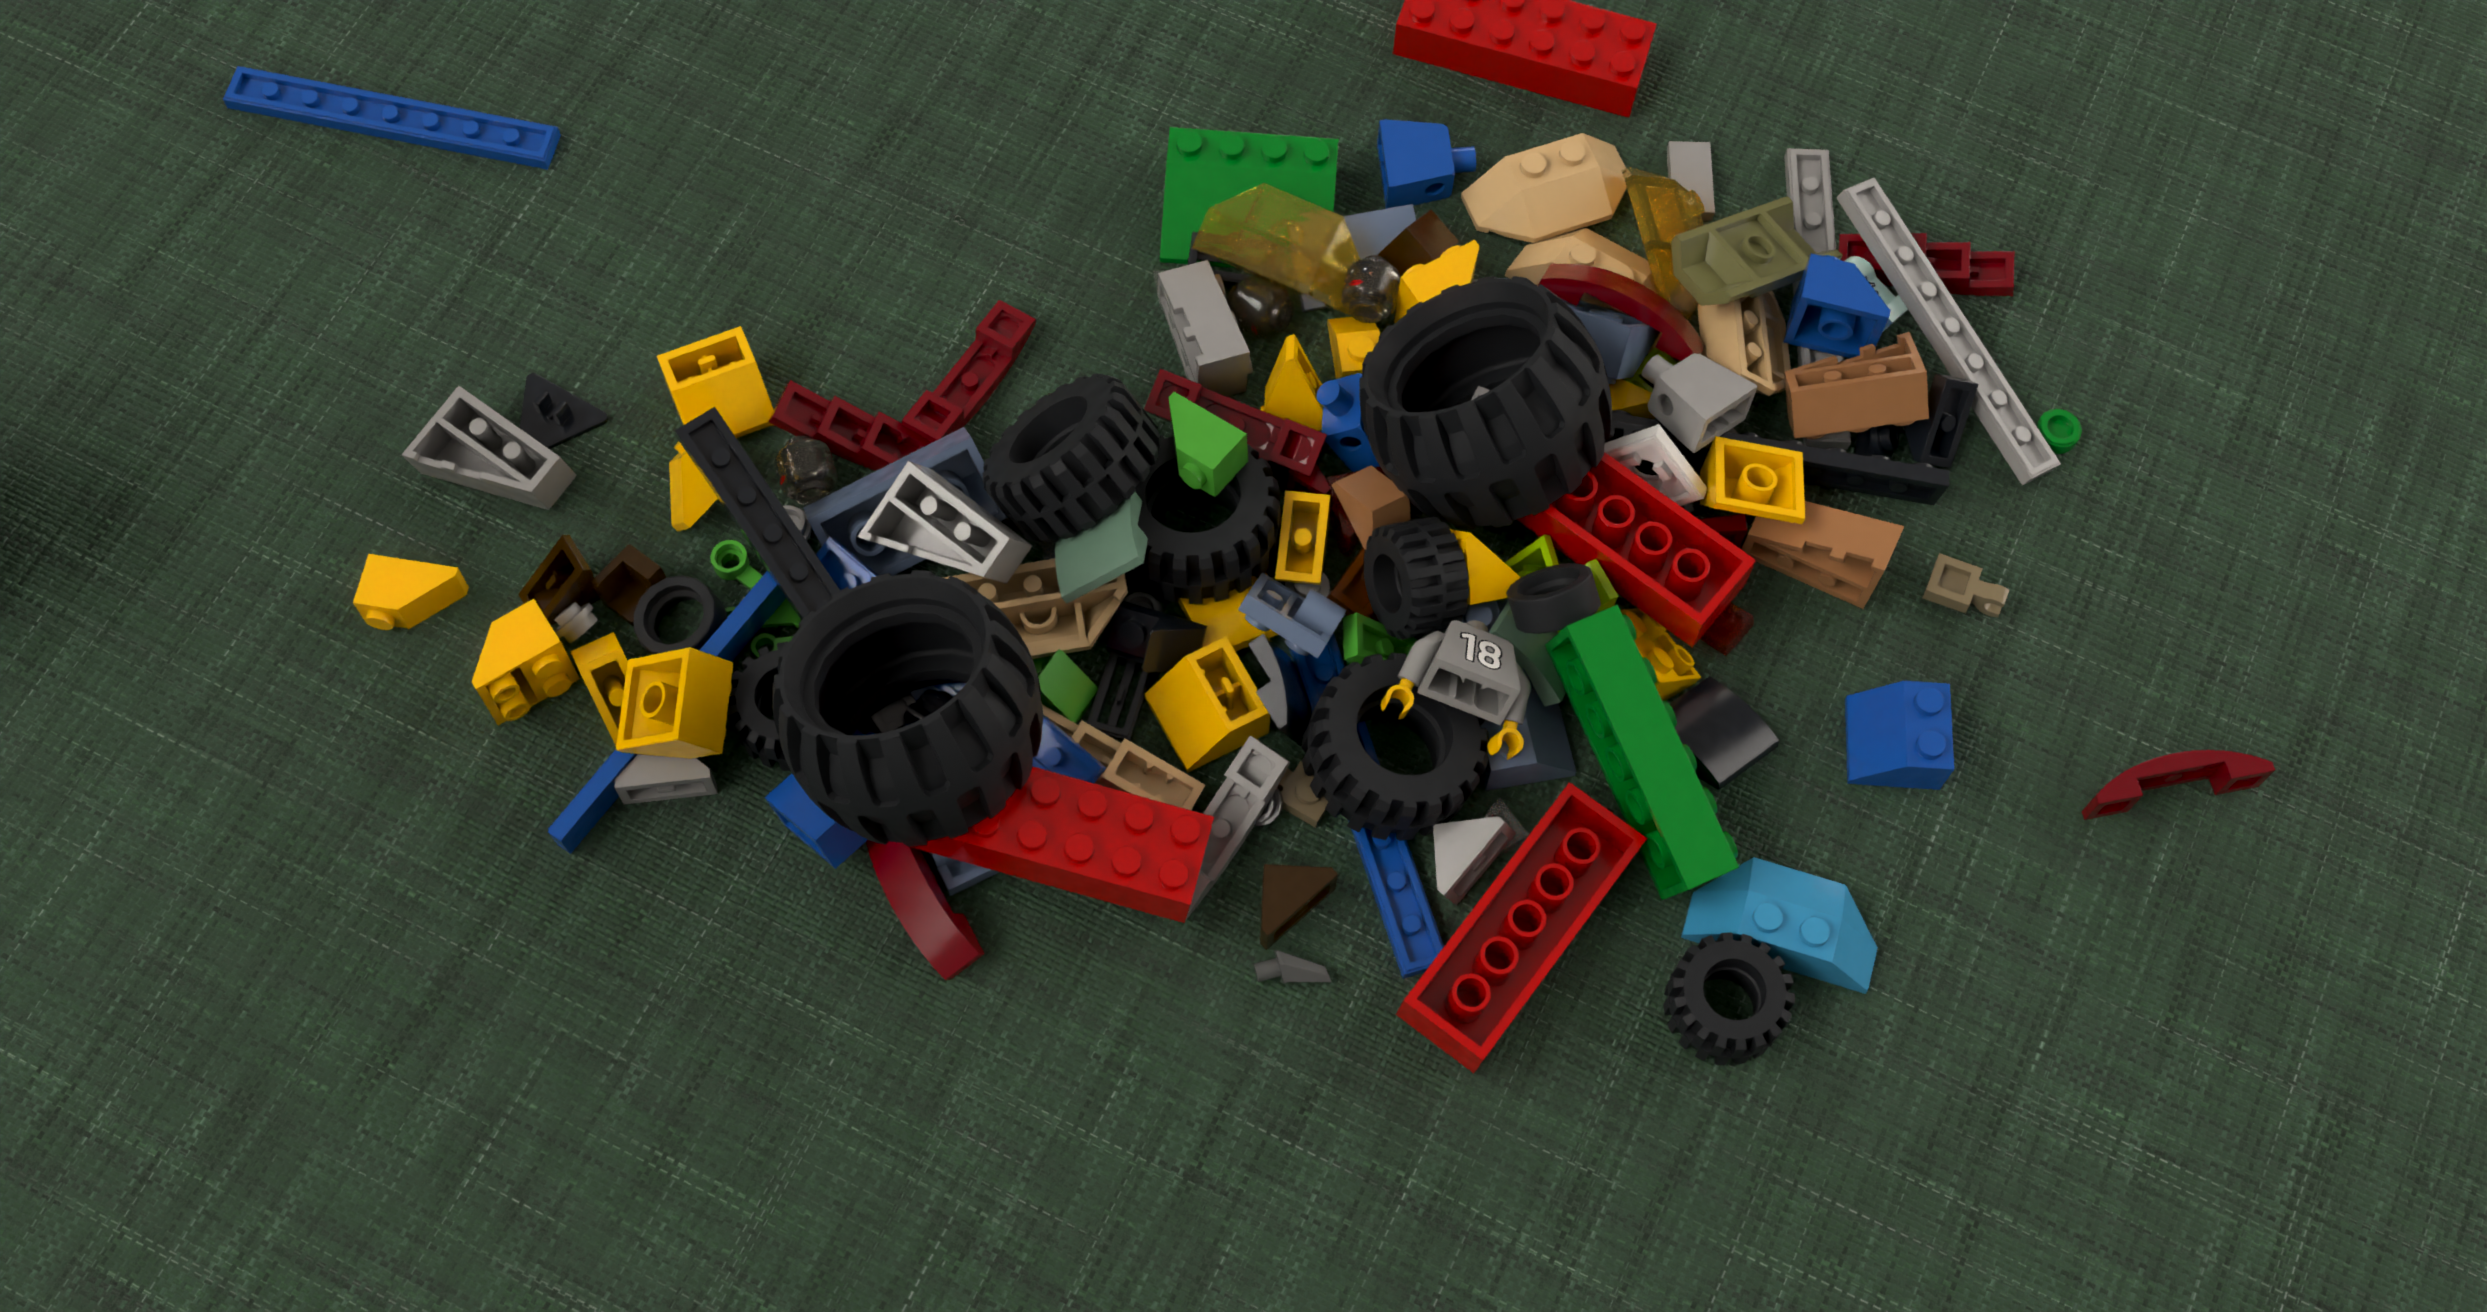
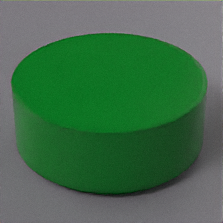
(2060, 430)

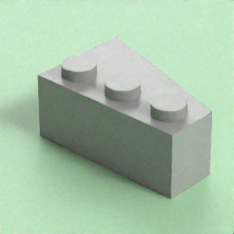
(1204, 328)
(487, 453)
(944, 525)

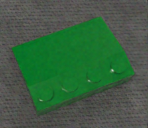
(1217, 165)

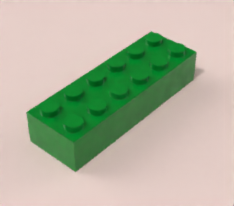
(1642, 752)

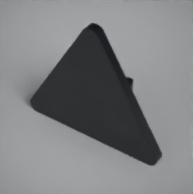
(555, 414)

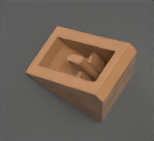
(1371, 501)

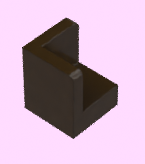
(626, 581)

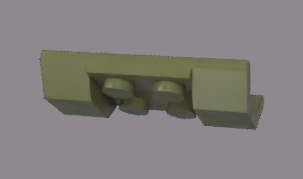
(1742, 254)

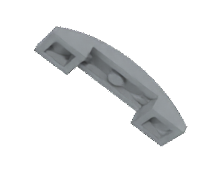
(1237, 808)

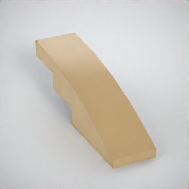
(1130, 766)

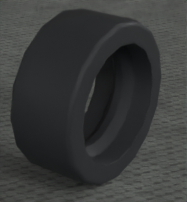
(661, 598)
(1553, 598)

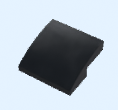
(1285, 693)
(1721, 732)

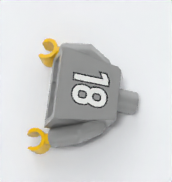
(1469, 673)

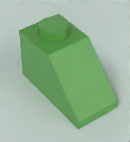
(1205, 446)

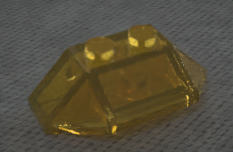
(1661, 212)
(1281, 242)

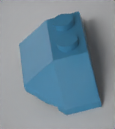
(1795, 913)

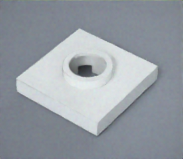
(1675, 474)

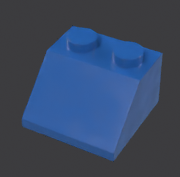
(1835, 309)
(1900, 735)

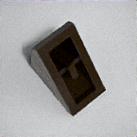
(1419, 243)
(560, 581)
(1290, 895)

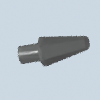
(1290, 969)

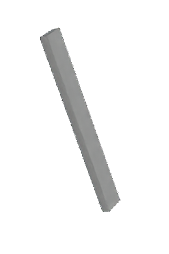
(1811, 192)
(1948, 330)

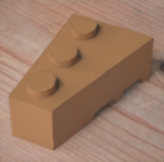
(1858, 392)
(1828, 551)

